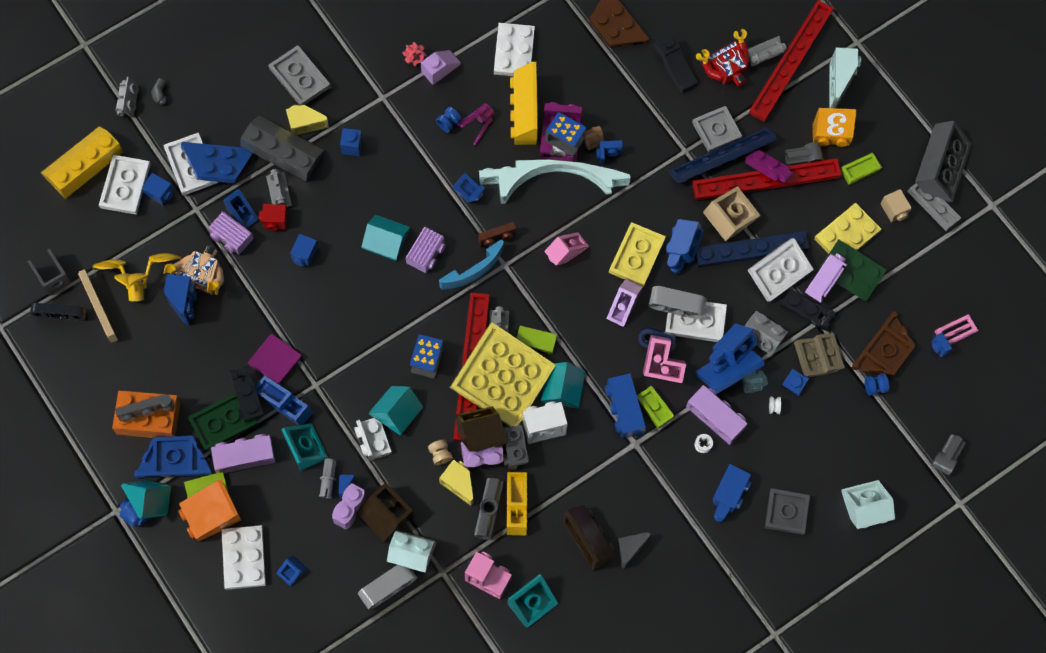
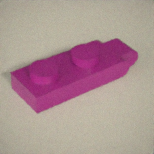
(769, 166)

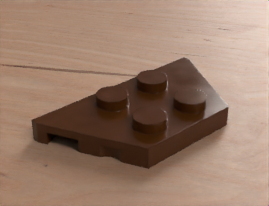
(616, 24)
(886, 349)

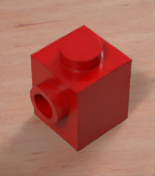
(273, 217)

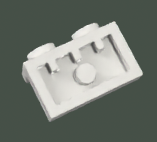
(374, 439)

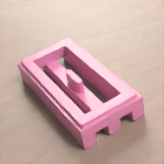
(970, 324)

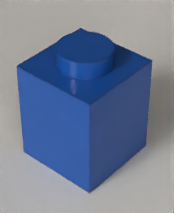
(351, 142)
(158, 189)
(304, 250)

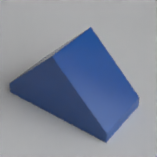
(240, 209)

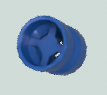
(448, 119)
(876, 384)

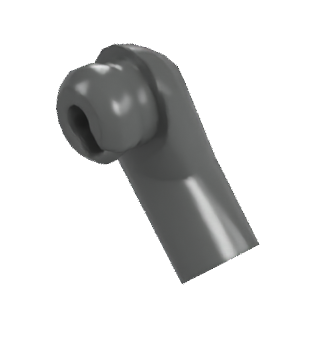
(157, 93)

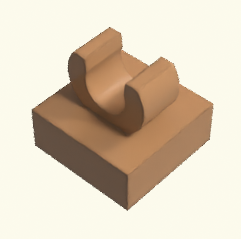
(593, 137)

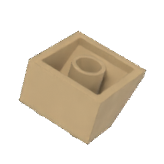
(731, 213)

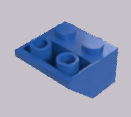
(181, 295)

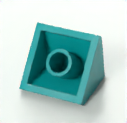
(385, 237)
(564, 385)
(397, 408)
(304, 445)
(148, 498)
(532, 601)

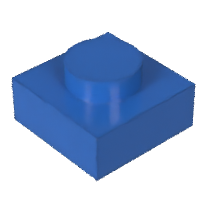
(941, 345)
(795, 382)

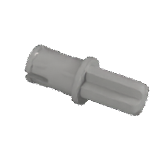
(327, 478)

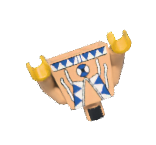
(202, 269)

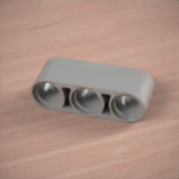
(677, 302)
(386, 586)

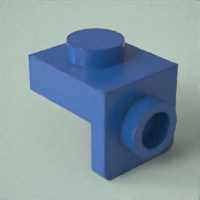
(468, 189)

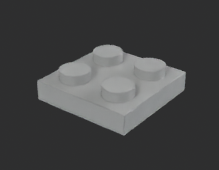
(717, 129)

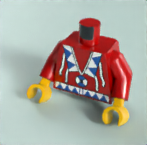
(728, 62)

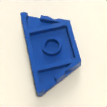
(216, 161)
(172, 458)

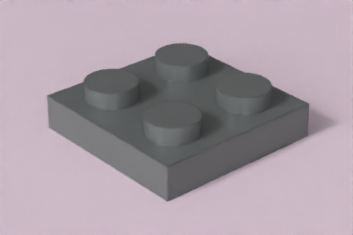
(787, 511)

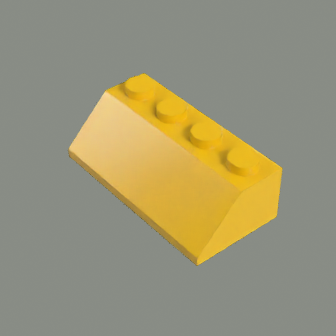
(524, 104)
(82, 161)

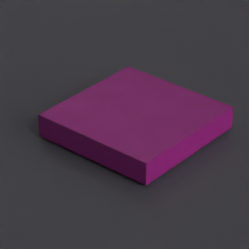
(274, 359)

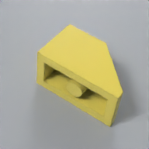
(305, 120)
(457, 480)

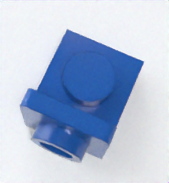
(608, 148)

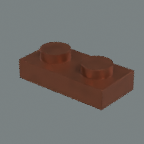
(494, 235)

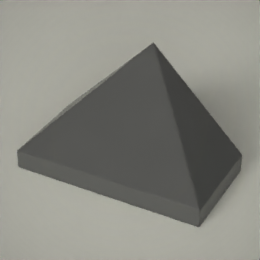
(630, 546)

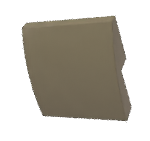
(819, 355)

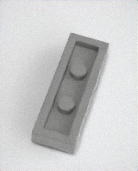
(935, 207)

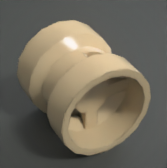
(440, 452)

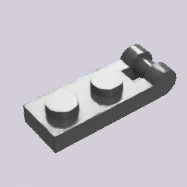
(145, 408)

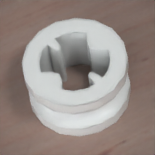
(774, 405)
(704, 449)

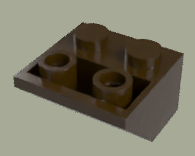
(480, 429)
(385, 512)

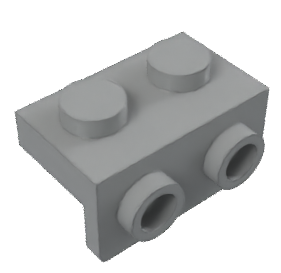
(767, 332)

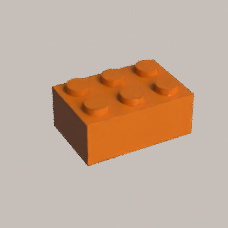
(159, 424)

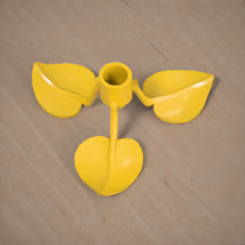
(133, 281)

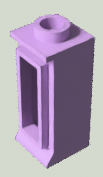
(826, 277)

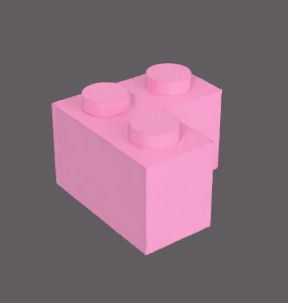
(659, 365)
(486, 576)

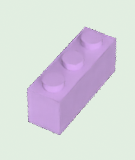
(717, 414)
(243, 454)

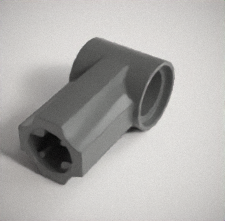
(809, 153)
(946, 458)

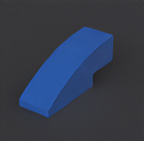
(283, 401)

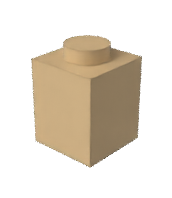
(896, 206)

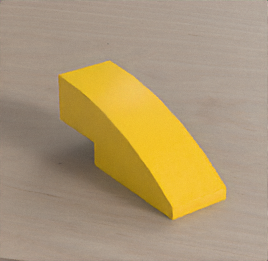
(516, 503)

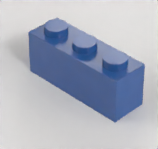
(625, 406)

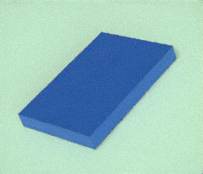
(731, 374)

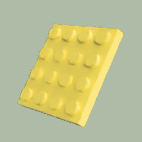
(503, 375)

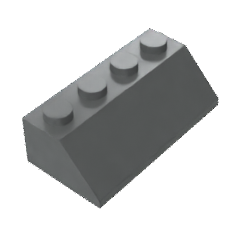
(281, 147)
(943, 161)

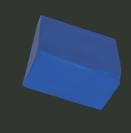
(344, 482)
(291, 570)

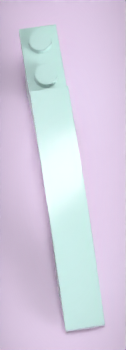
(511, 178)

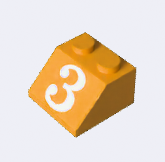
(834, 126)

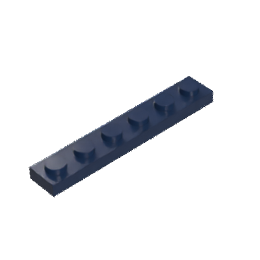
(722, 155)
(746, 249)

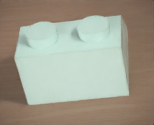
(868, 504)
(410, 551)

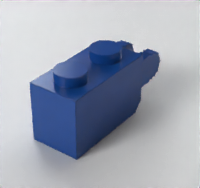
(683, 244)
(733, 347)
(729, 492)

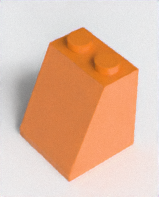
(209, 511)

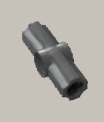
(490, 497)

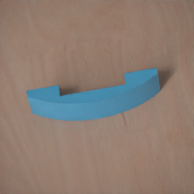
(454, 280)

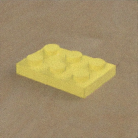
(851, 227)
(637, 254)

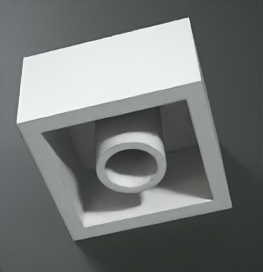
(544, 422)

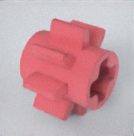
(418, 57)

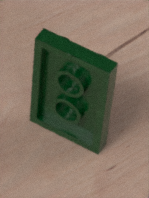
(860, 274)
(220, 422)

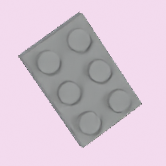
(299, 76)

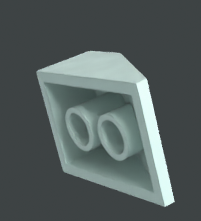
(841, 72)

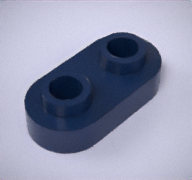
(648, 330)

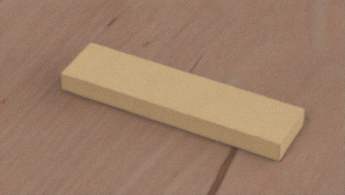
(97, 306)

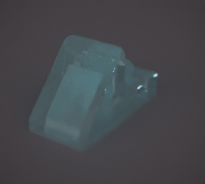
(754, 381)

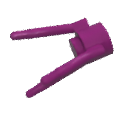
(482, 114)

